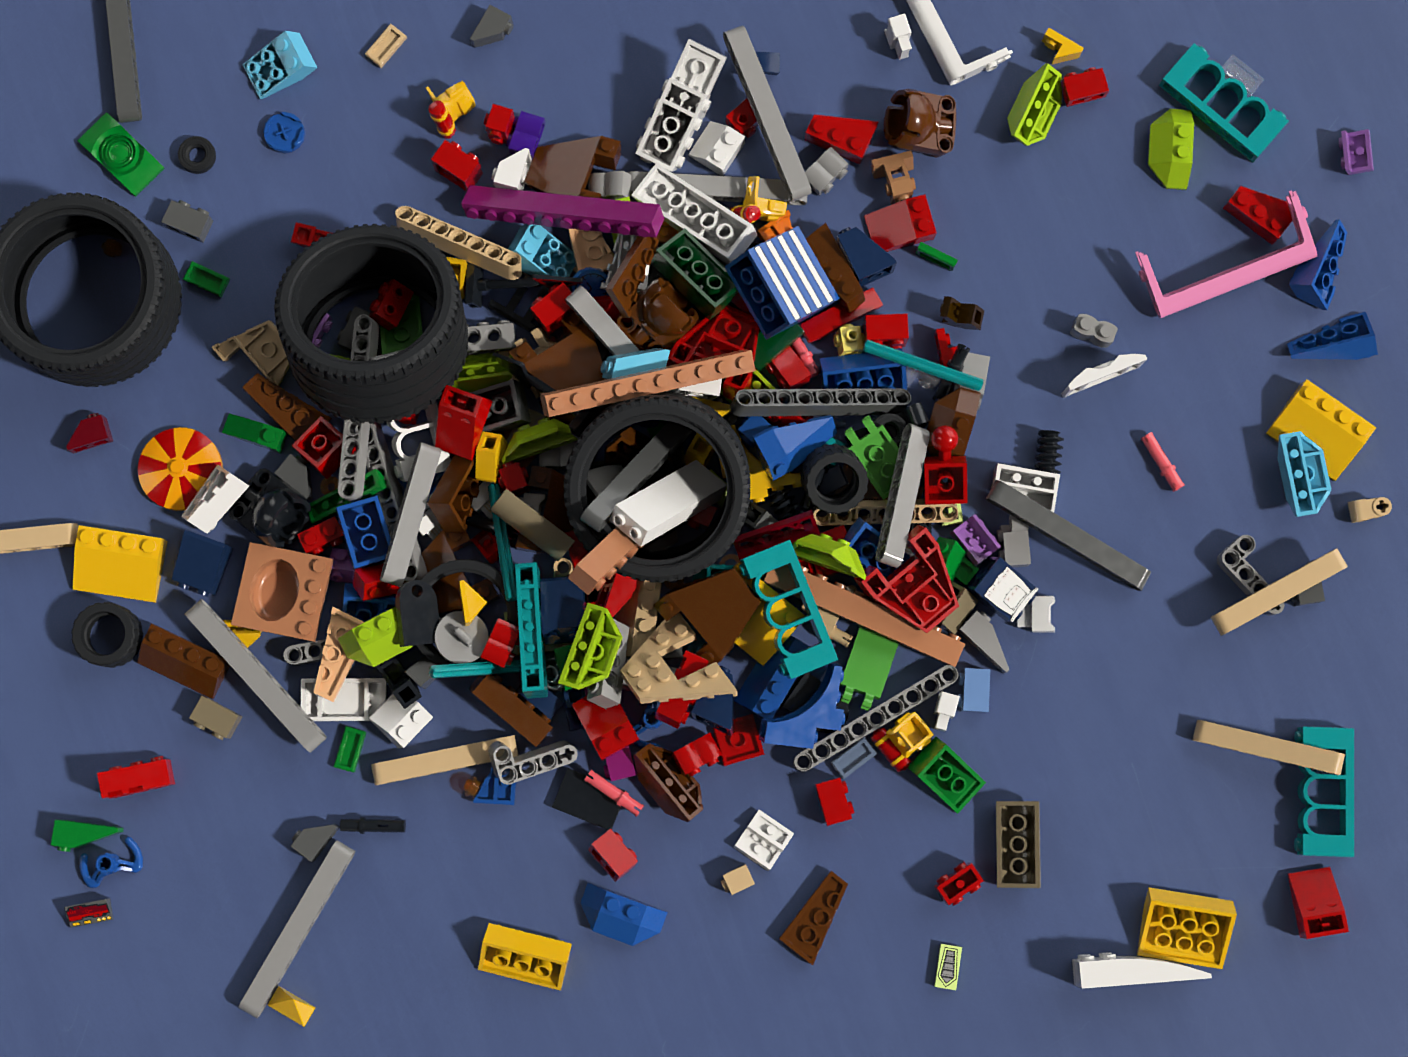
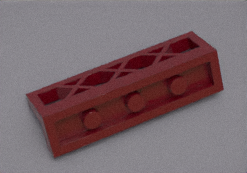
(776, 536)

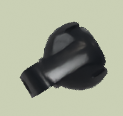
(271, 509)

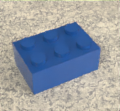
(364, 532)

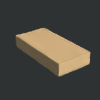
(385, 45)

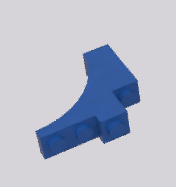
(800, 726)

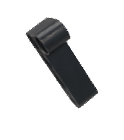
(913, 415)

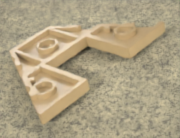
(653, 679)

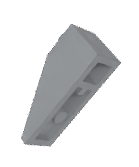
(983, 637)

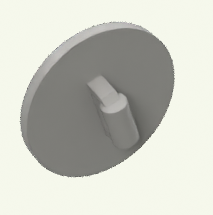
(460, 642)

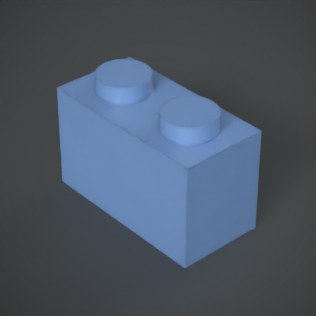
(974, 690)

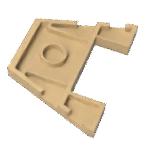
(263, 349)

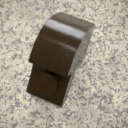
(961, 314)

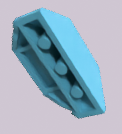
(1303, 473)

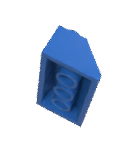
(861, 372)
(766, 685)

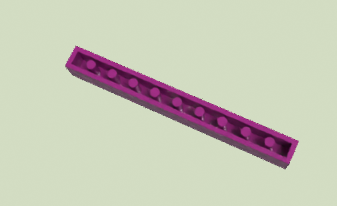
(563, 211)

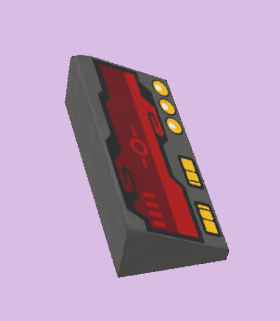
(89, 912)

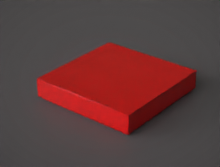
(742, 744)

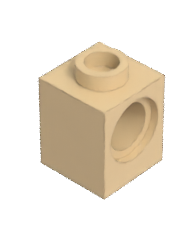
(737, 879)

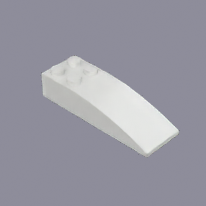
(705, 219)
(1128, 970)

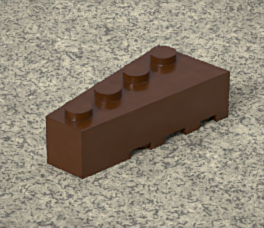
(836, 268)
(455, 494)
(511, 708)

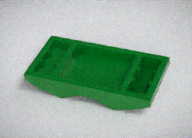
(121, 154)

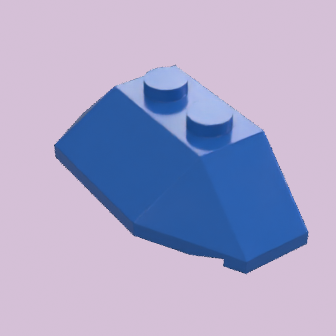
(620, 916)

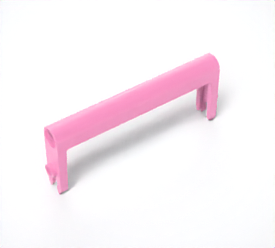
(1236, 276)

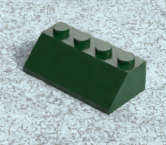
(695, 273)

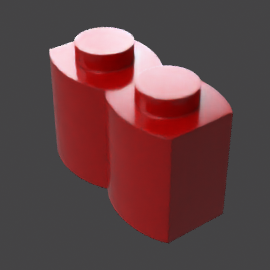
(501, 644)
(697, 754)

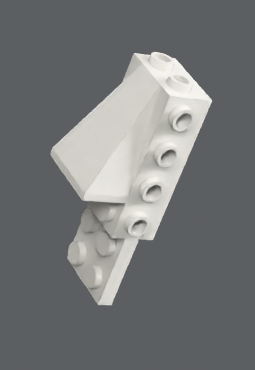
(680, 107)

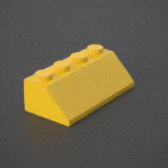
(524, 956)

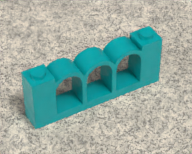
(1196, 60)
(530, 631)
(809, 658)
(1320, 844)

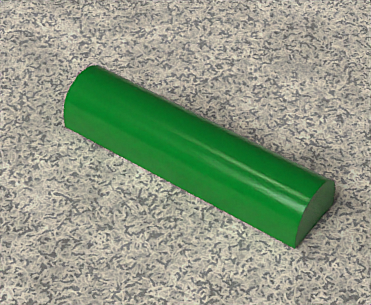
(326, 505)

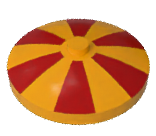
(176, 466)

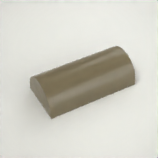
(532, 525)
(1018, 844)

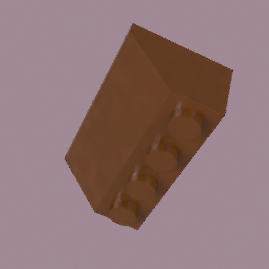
(182, 661)

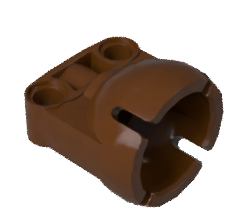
(921, 122)
(659, 316)

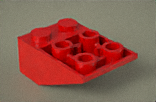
(461, 421)
(1317, 903)

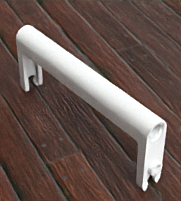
(945, 50)

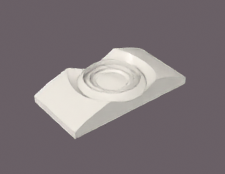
(1104, 372)
(354, 702)

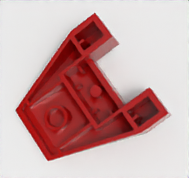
(724, 333)
(919, 587)

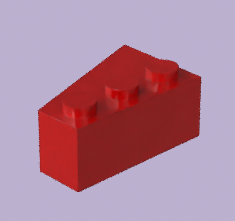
(845, 135)
(1260, 213)
(676, 709)
(136, 778)

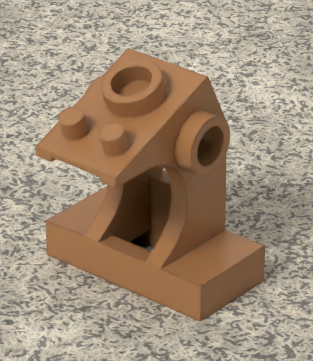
(897, 188)

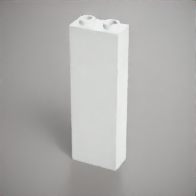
(667, 503)

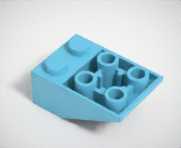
(279, 64)
(542, 252)

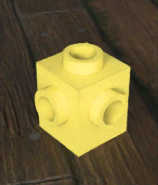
(849, 340)

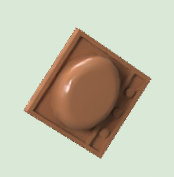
(282, 592)

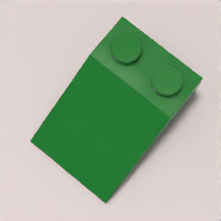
(946, 774)

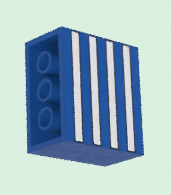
(781, 282)

